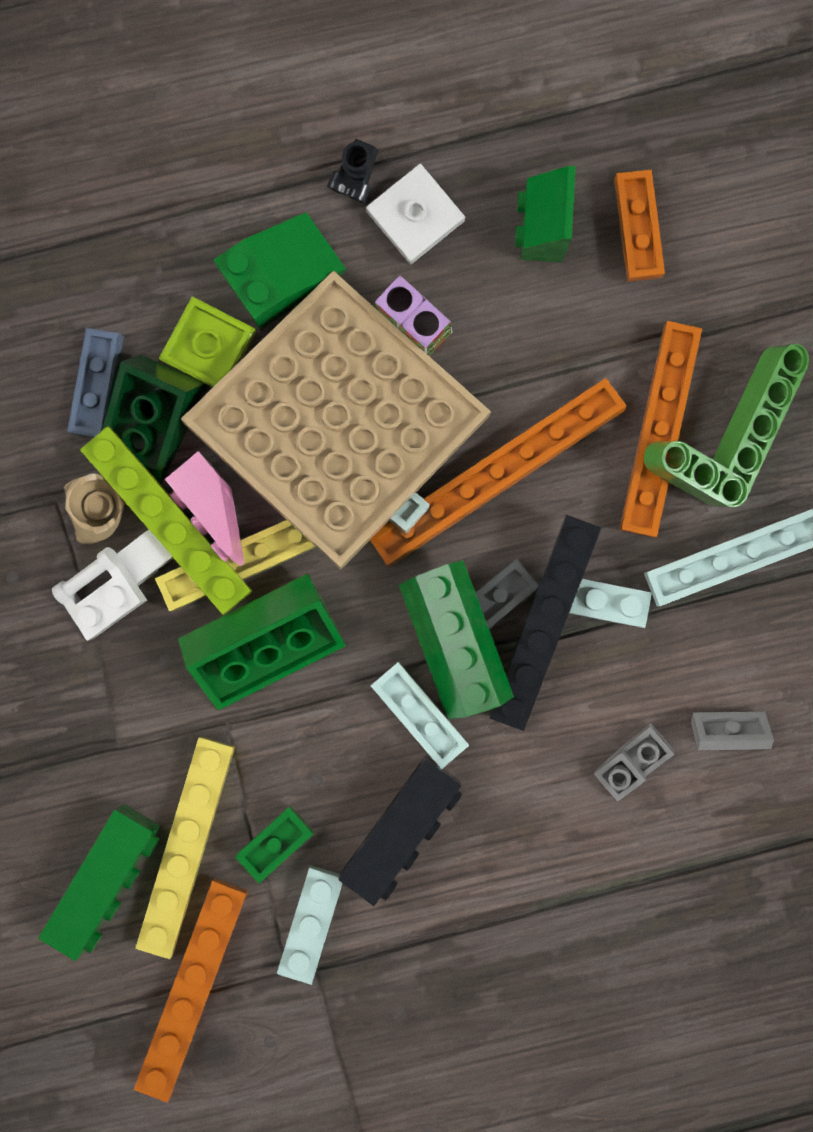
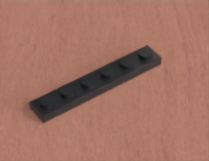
(546, 619)

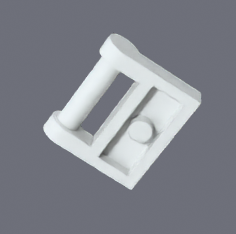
(105, 604)

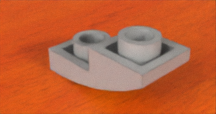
(633, 762)

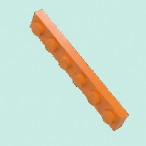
(660, 423)
(190, 990)

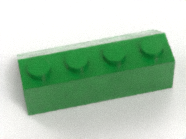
(456, 641)
(261, 642)

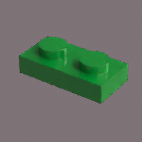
(274, 844)

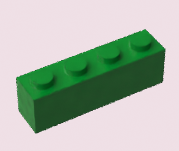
(99, 882)

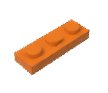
(639, 225)

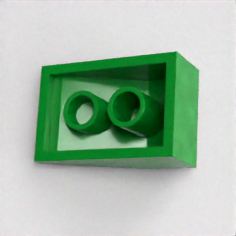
(278, 267)

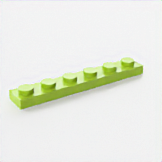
(165, 520)

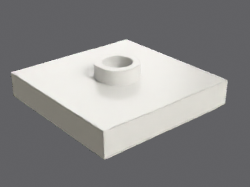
(415, 214)

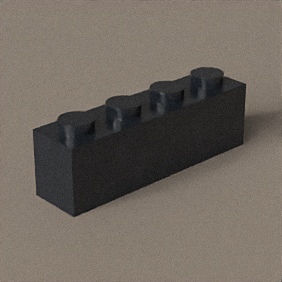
(400, 831)

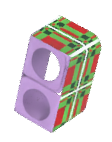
(419, 304)

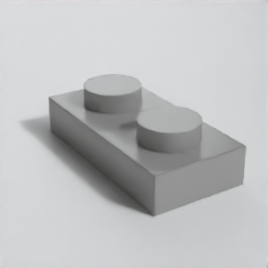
(731, 730)

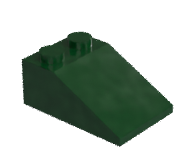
(149, 410)

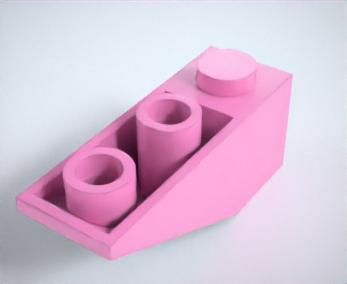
(212, 503)

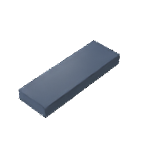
(95, 381)

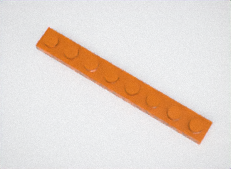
(503, 469)

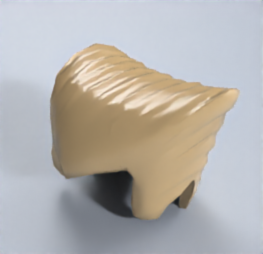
(93, 508)

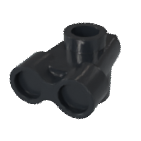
(354, 180)

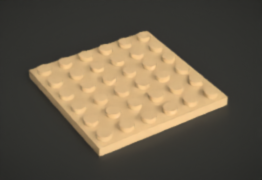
(336, 419)

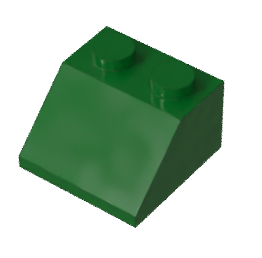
(547, 215)

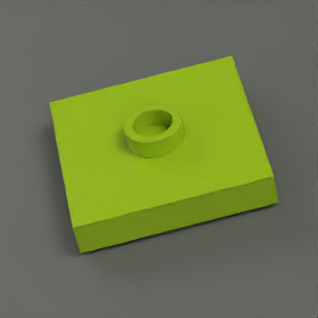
(206, 343)

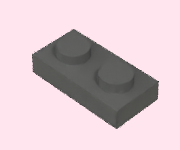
(505, 592)

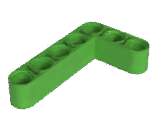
(776, 372)

